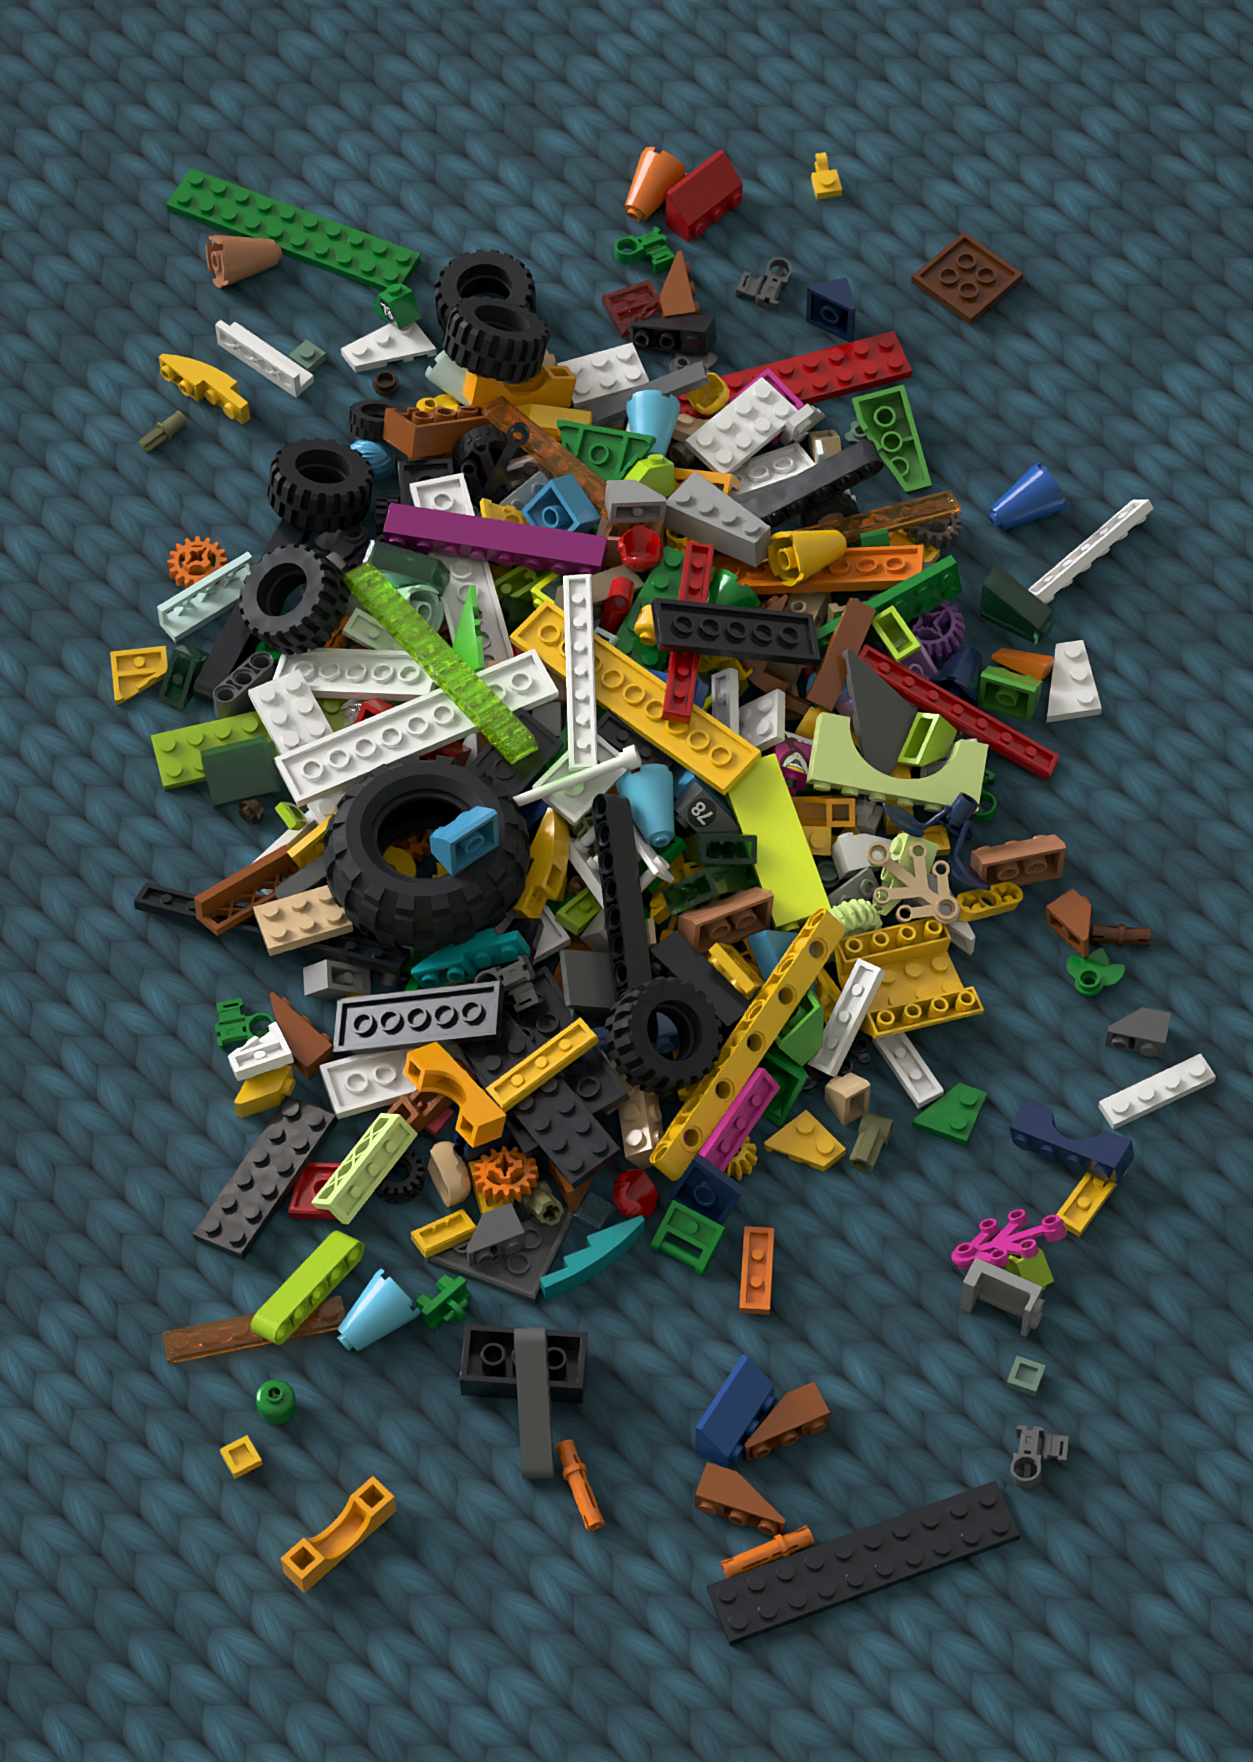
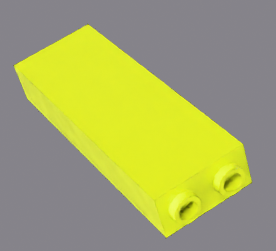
(783, 855)

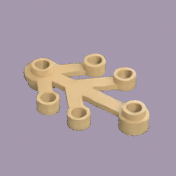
(916, 886)

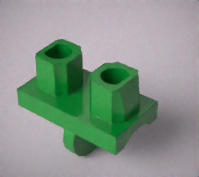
(447, 1305)

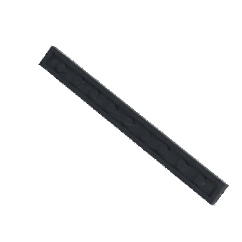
(342, 948)

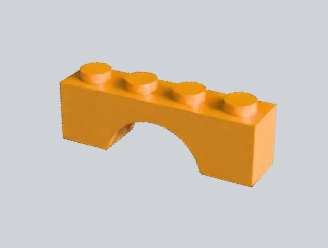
(549, 387)
(826, 810)
(435, 1071)
(318, 1555)

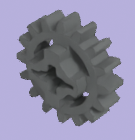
(936, 532)

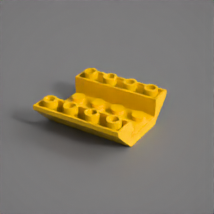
(918, 980)

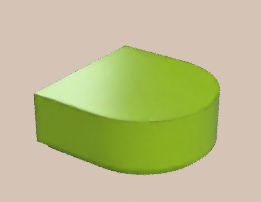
(291, 815)

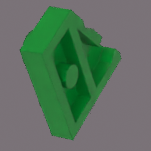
(953, 1114)

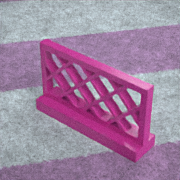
(739, 1118)

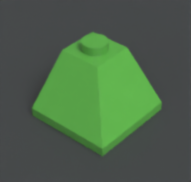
(803, 1031)

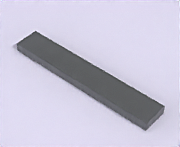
(675, 383)

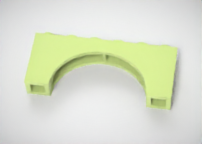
(840, 766)

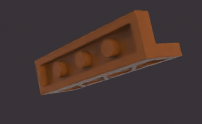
(243, 887)

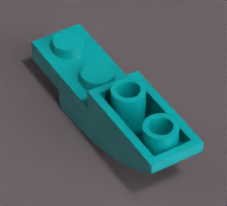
(461, 962)

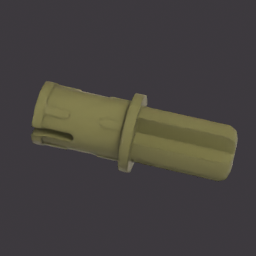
(163, 431)

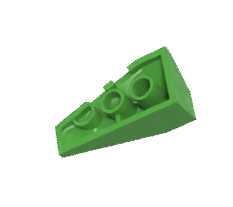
(890, 425)

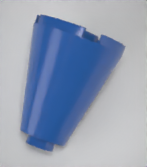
(1028, 500)

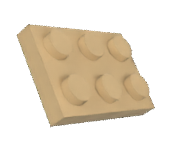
(301, 920)

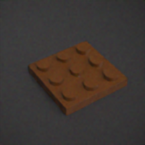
(967, 278)

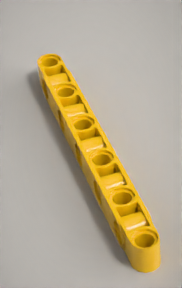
(737, 1061)

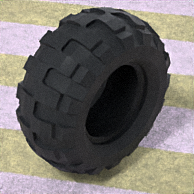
(422, 910)

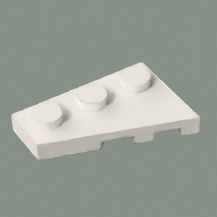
(386, 346)
(1072, 684)

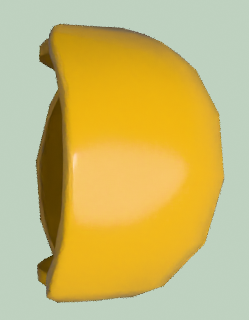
(711, 397)

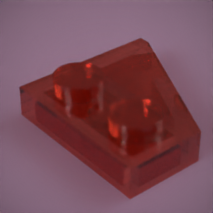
(631, 305)

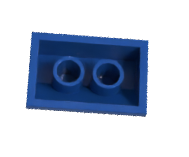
(734, 1414)

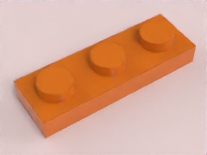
(756, 1270)

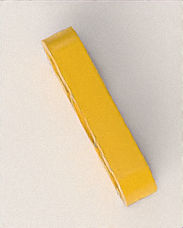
(979, 910)

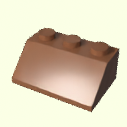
(1020, 861)
(727, 919)

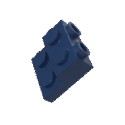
(707, 1190)

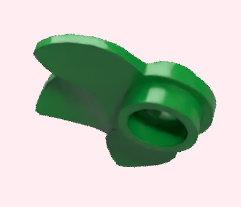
(1094, 970)

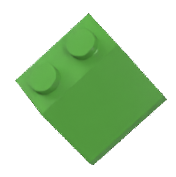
(1009, 693)

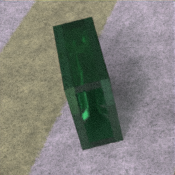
(241, 771)

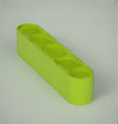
(307, 1287)

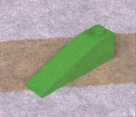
(468, 637)

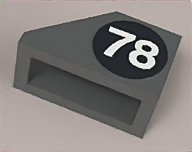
(702, 812)

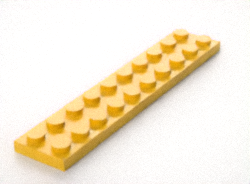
(637, 699)

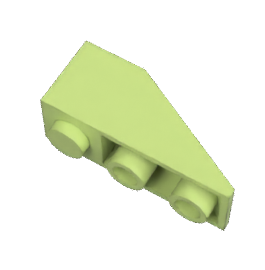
(900, 853)

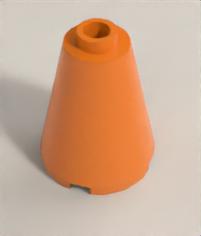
(652, 179)

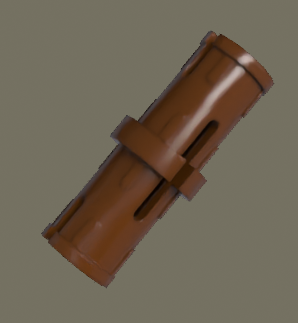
(1121, 935)

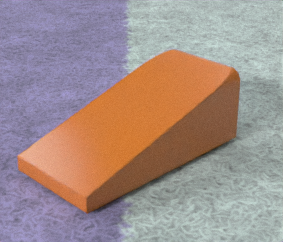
(1025, 663)

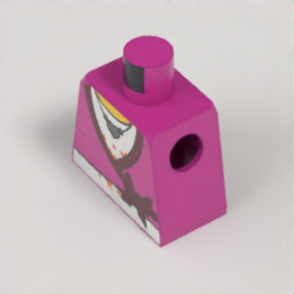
(794, 760)

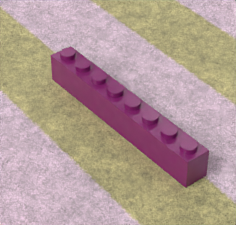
(495, 540)

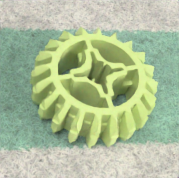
(857, 917)

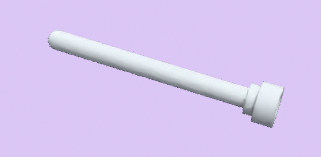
(627, 759)

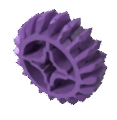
(929, 629)

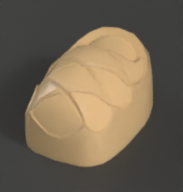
(449, 1173)

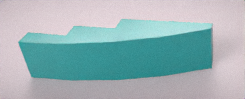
(601, 1251)

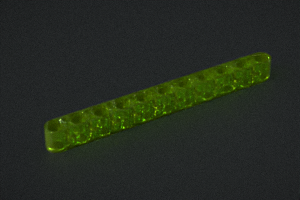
(441, 663)

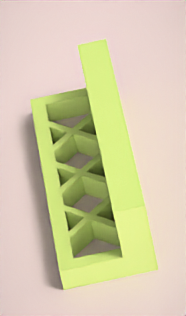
(365, 1167)

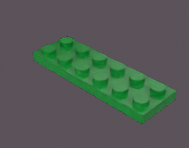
(910, 598)

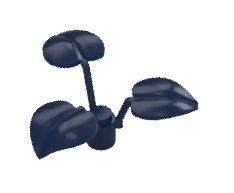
(954, 818)

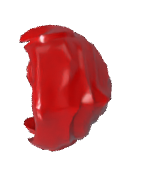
(640, 549)
(634, 1194)

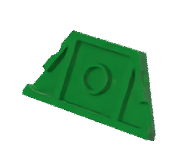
(605, 450)

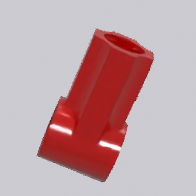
(617, 604)

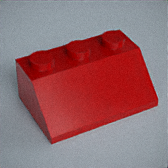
(703, 197)

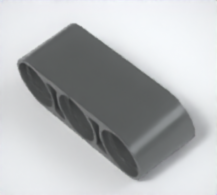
(232, 695)

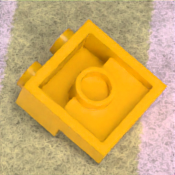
(736, 970)

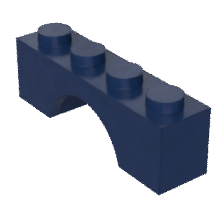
(1103, 1156)

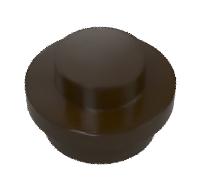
(385, 383)
(251, 811)

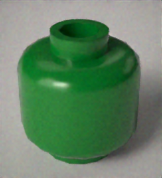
(276, 1402)

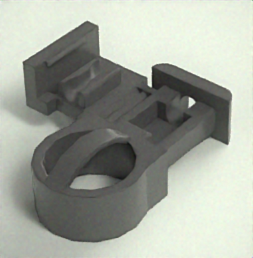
(769, 287)
(516, 981)
(1039, 1448)

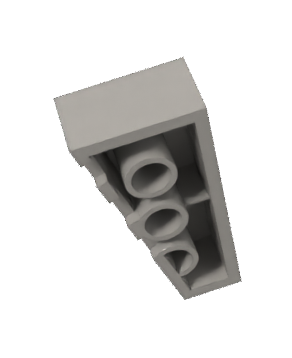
(716, 519)

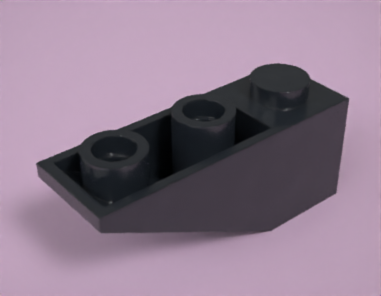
(675, 334)

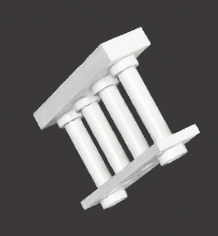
(589, 868)

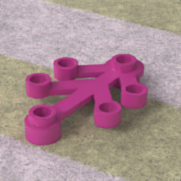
(1007, 1240)

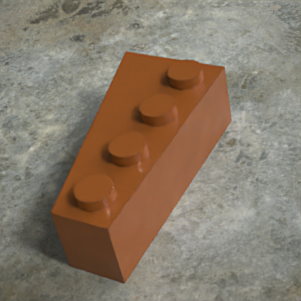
(430, 433)

